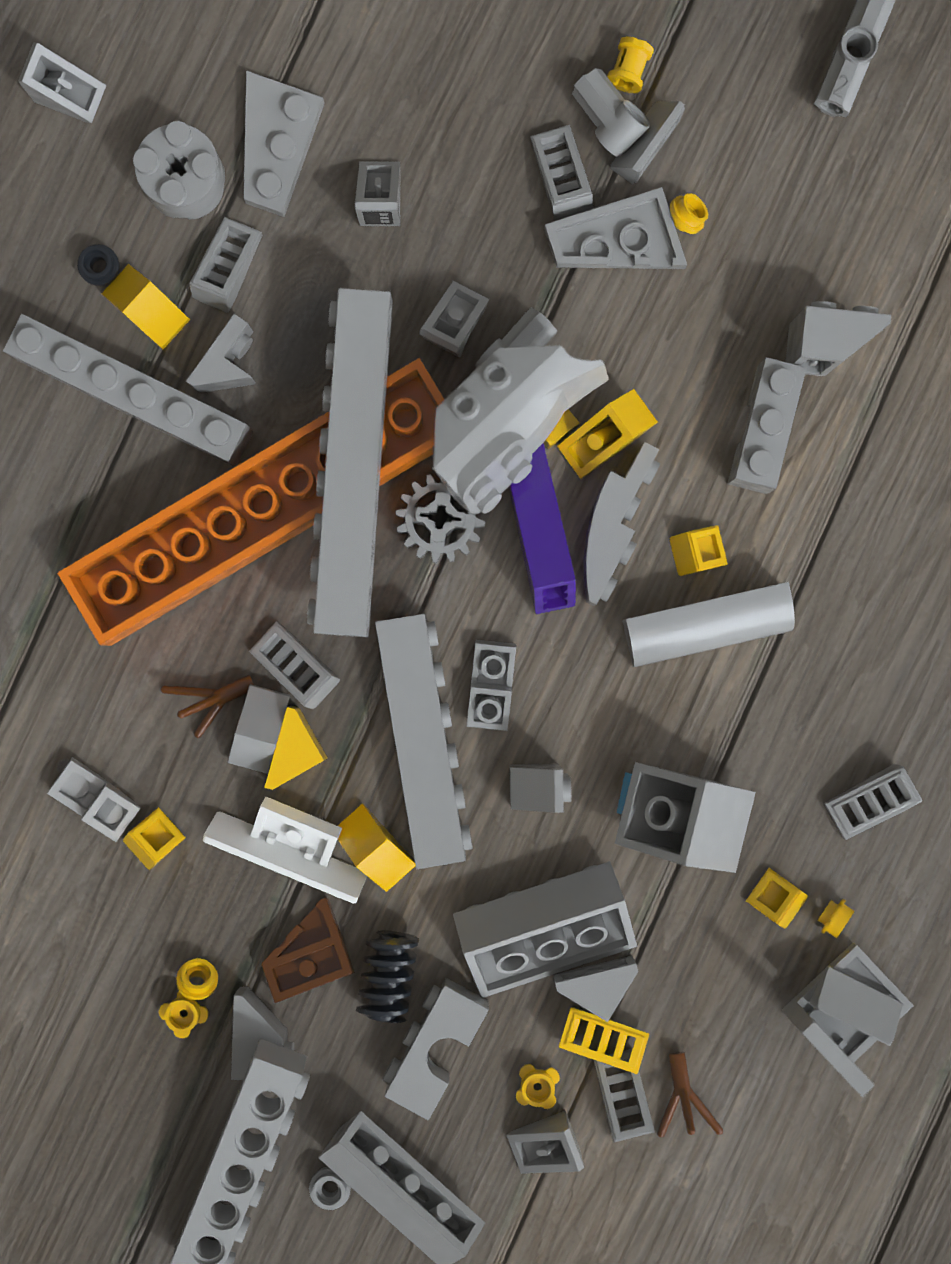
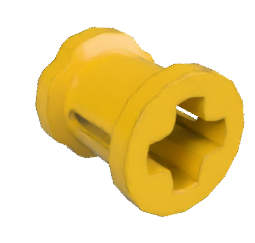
(630, 64)

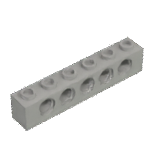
(272, 1070)

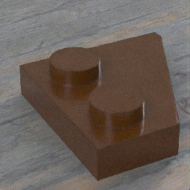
(308, 955)

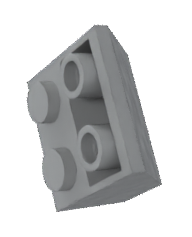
(827, 336)

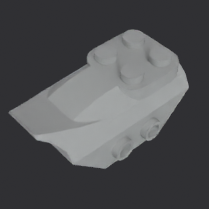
(502, 418)

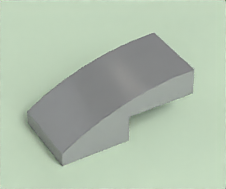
(94, 799)

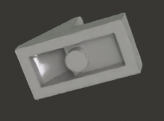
(454, 318)
(216, 367)

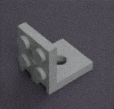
(832, 1038)

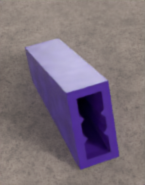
(543, 538)

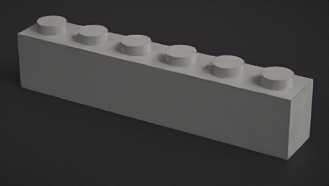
(128, 390)
(421, 740)

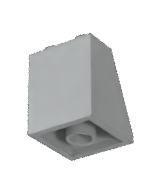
(684, 818)

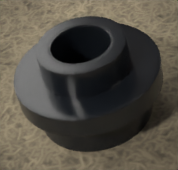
(93, 254)

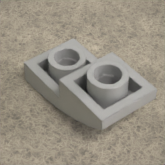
(491, 685)

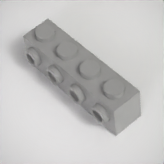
(402, 1190)

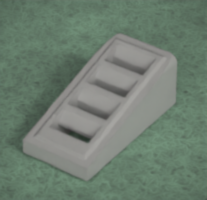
(568, 197)
(227, 288)
(318, 690)
(879, 814)
(631, 1130)

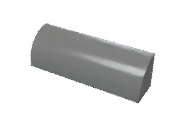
(710, 624)

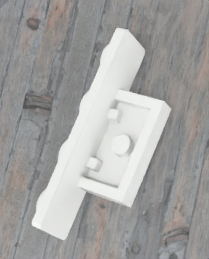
(290, 845)

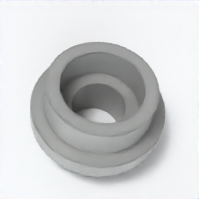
(325, 1199)

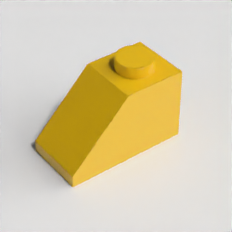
(607, 433)

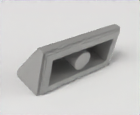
(663, 119)
(857, 1005)

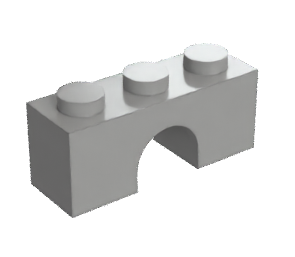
(769, 425)
(450, 1014)

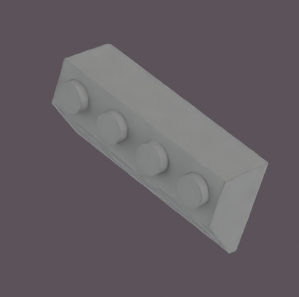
(545, 929)

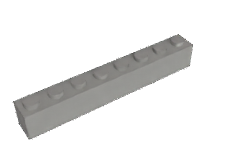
(352, 462)

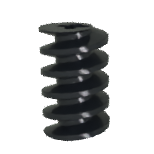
(388, 976)

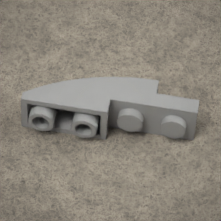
(607, 539)

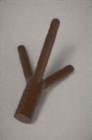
(216, 697)
(684, 1093)

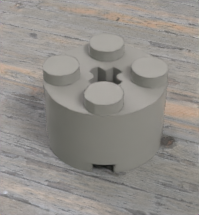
(177, 148)

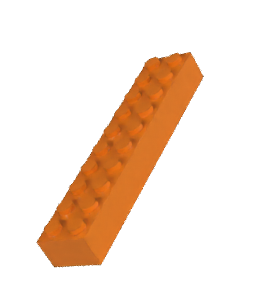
(236, 517)

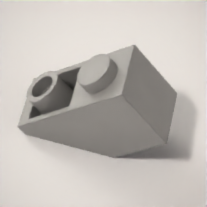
(539, 787)

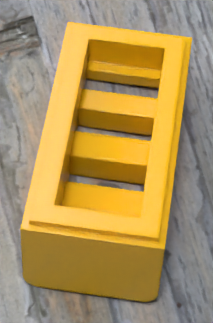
(571, 1028)

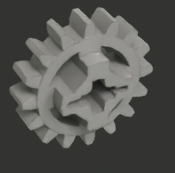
(438, 536)

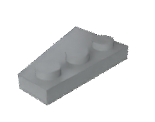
(277, 139)
(619, 235)

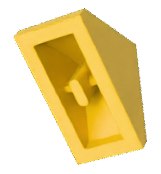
(145, 306)
(295, 749)
(374, 848)

